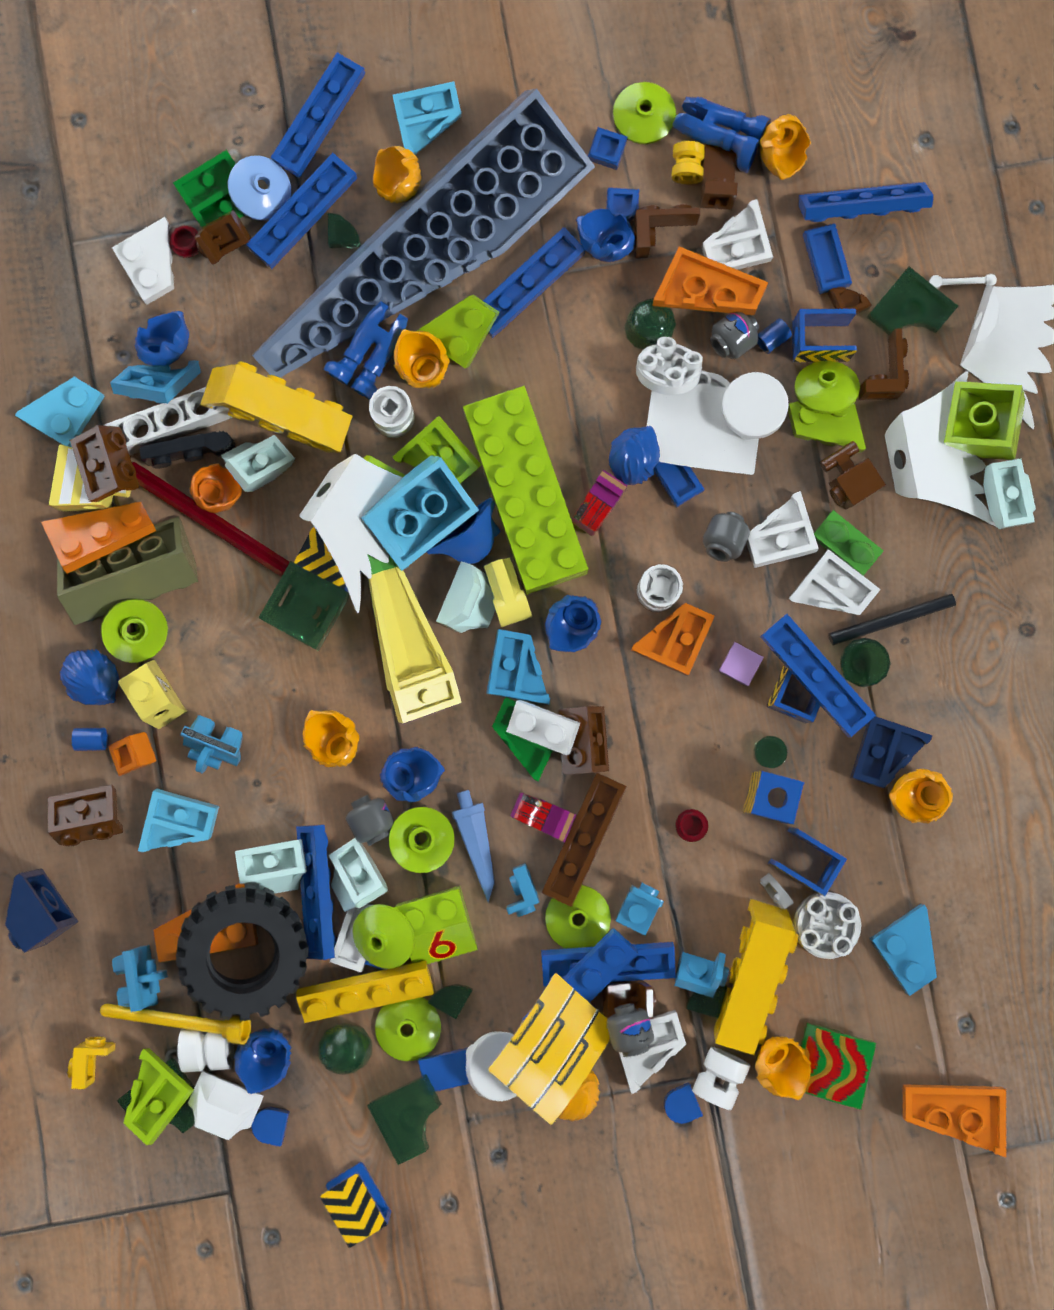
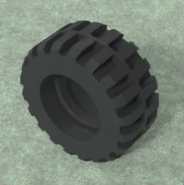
(241, 995)

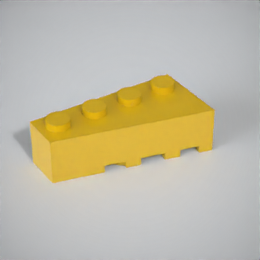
(277, 406)
(755, 977)

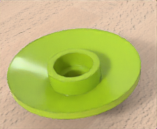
(639, 125)
(827, 387)
(142, 643)
(435, 849)
(596, 923)
(393, 931)
(425, 1024)

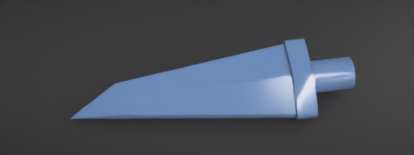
(473, 830)

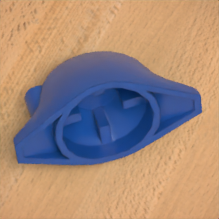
(472, 538)

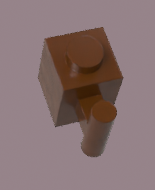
(855, 480)

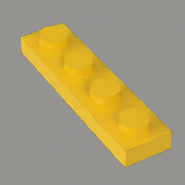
(364, 991)

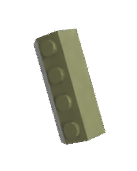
(135, 571)

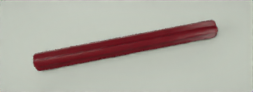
(210, 521)

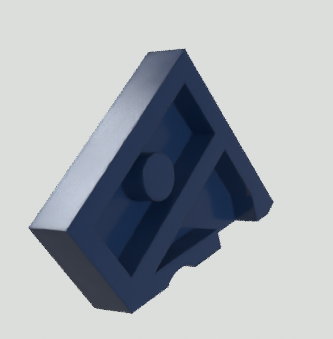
(886, 750)

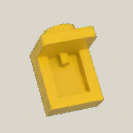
(82, 1065)

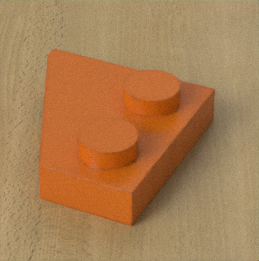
(676, 639)

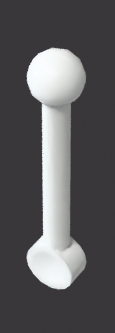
(937, 281)

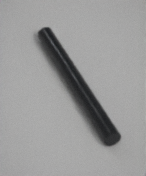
(892, 619)

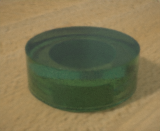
(770, 752)

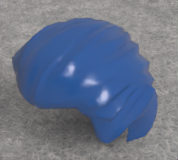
(605, 235)
(163, 339)
(634, 455)
(572, 623)
(90, 677)
(411, 774)
(262, 1060)

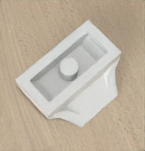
(222, 1106)

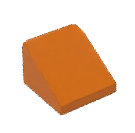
(132, 753)

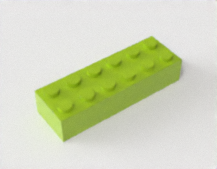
(525, 490)

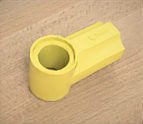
(508, 599)

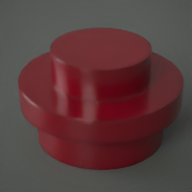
(183, 241)
(691, 825)

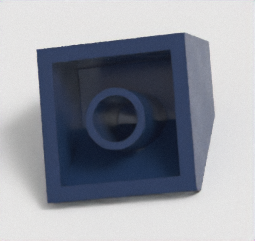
(36, 911)

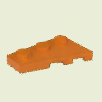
(708, 285)
(97, 533)

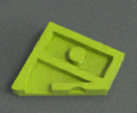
(463, 328)
(826, 428)
(442, 442)
(154, 1098)

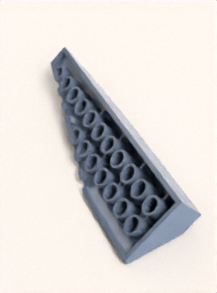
(445, 230)

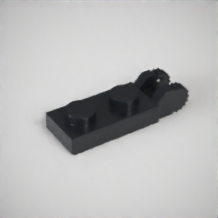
(187, 448)

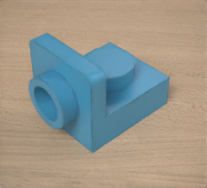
(523, 884)
(639, 908)
(701, 974)

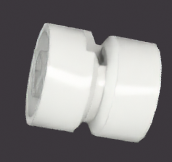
(391, 411)
(659, 588)
(204, 1048)
(726, 1067)

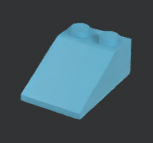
(419, 511)

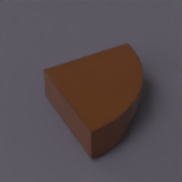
(848, 299)

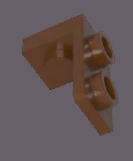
(718, 183)
(652, 216)
(879, 386)

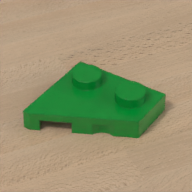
(531, 755)

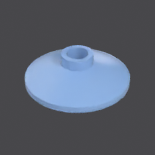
(249, 197)

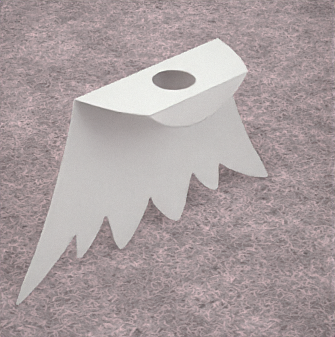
(1008, 337)
(931, 467)
(337, 515)

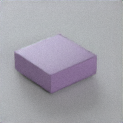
(740, 664)

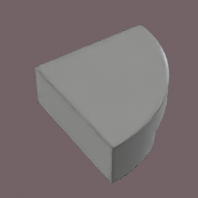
(776, 891)

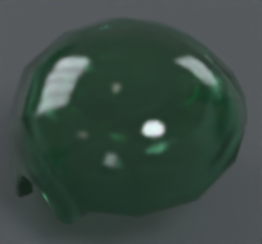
(649, 323)
(864, 662)
(344, 1049)

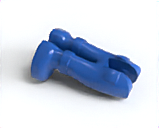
(701, 125)
(364, 337)

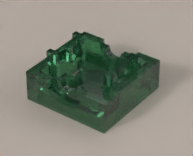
(301, 605)

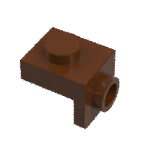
(221, 237)
(628, 992)

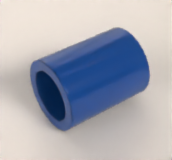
(773, 335)
(89, 739)

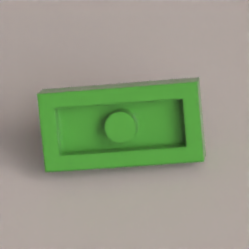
(847, 543)

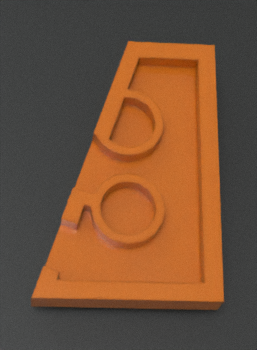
(231, 937)
(960, 1112)

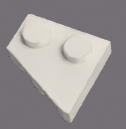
(741, 240)
(148, 260)
(783, 534)
(835, 586)
(666, 1043)

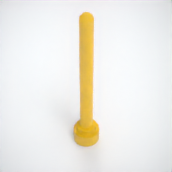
(232, 1030)

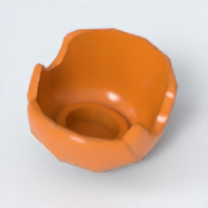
(214, 489)

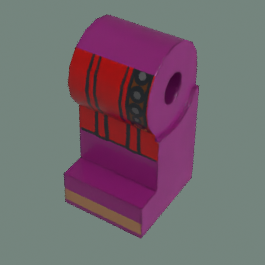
(599, 503)
(543, 816)

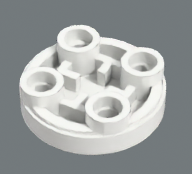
(669, 367)
(755, 405)
(827, 925)
(479, 1059)

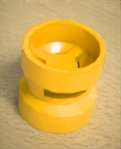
(688, 162)

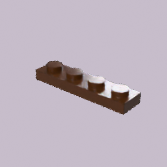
(584, 839)

